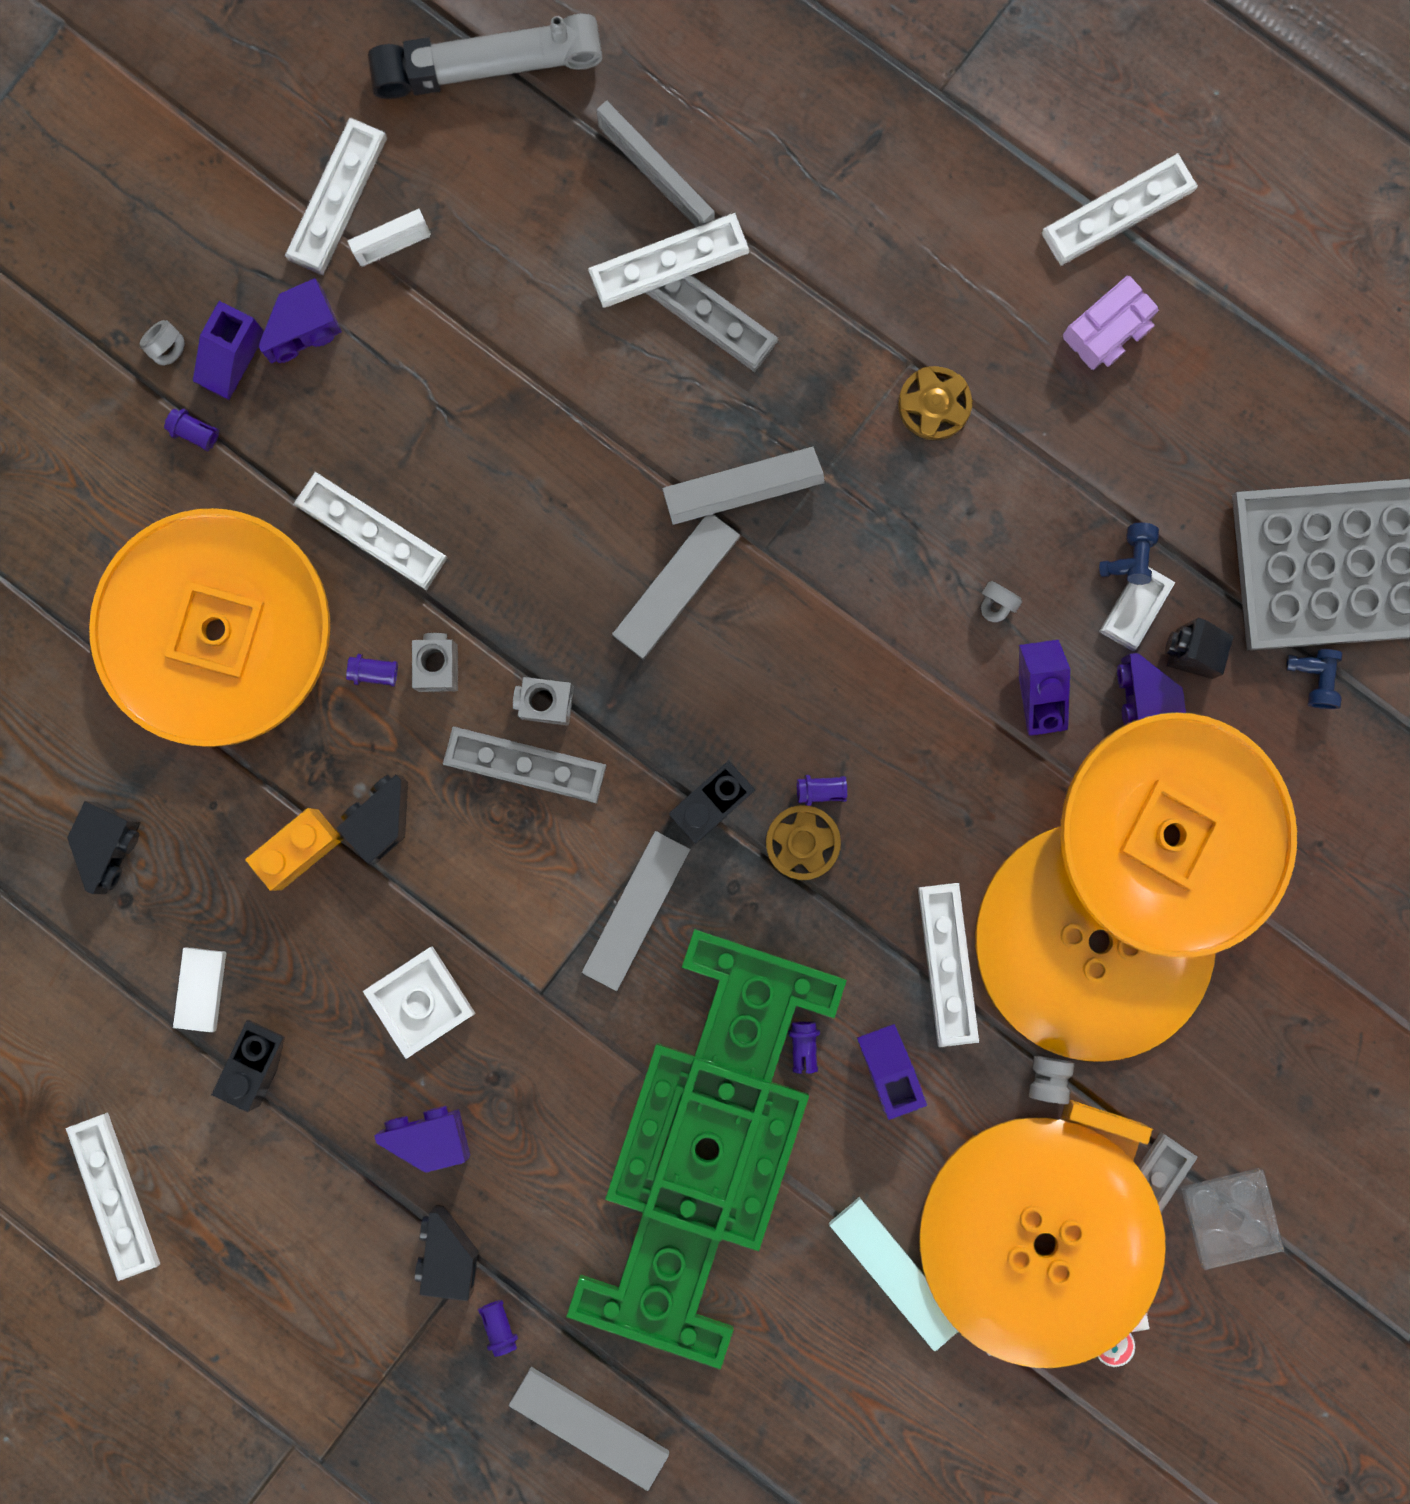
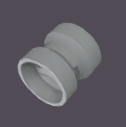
(1051, 1080)

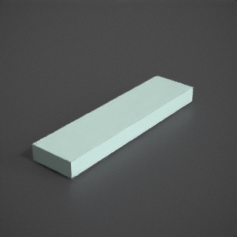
(893, 1271)

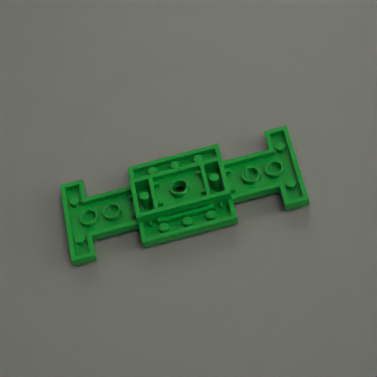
(698, 1200)

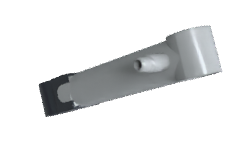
(428, 65)

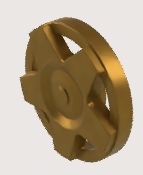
(935, 402)
(803, 842)

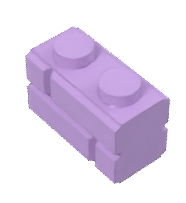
(1111, 323)

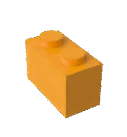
(294, 849)

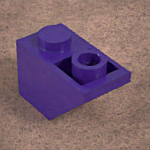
(297, 322)
(225, 349)
(1044, 686)
(1147, 690)
(891, 1072)
(428, 1142)

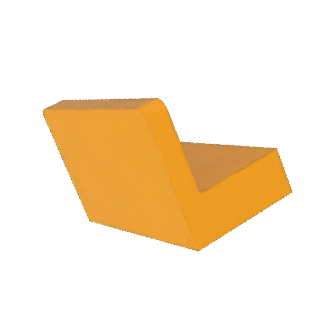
(1118, 1129)

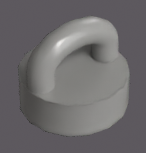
(159, 339)
(1002, 596)

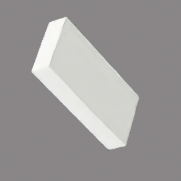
(389, 238)
(1136, 610)
(199, 989)

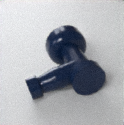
(1141, 537)
(1326, 667)

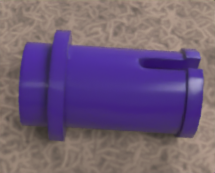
(184, 426)
(371, 671)
(821, 789)
(804, 1045)
(497, 1328)

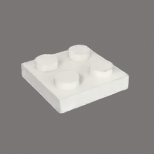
(419, 1002)

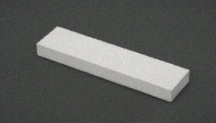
(336, 196)
(1119, 209)
(668, 260)
(370, 531)
(948, 965)
(113, 1196)

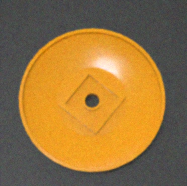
(155, 616)
(1231, 823)
(1051, 982)
(983, 1228)

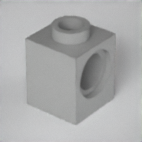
(442, 680)
(559, 710)

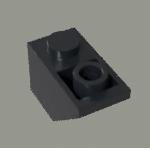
(1199, 648)
(712, 802)
(379, 822)
(99, 845)
(250, 1067)
(448, 1259)

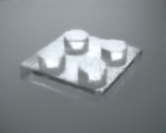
(1232, 1219)

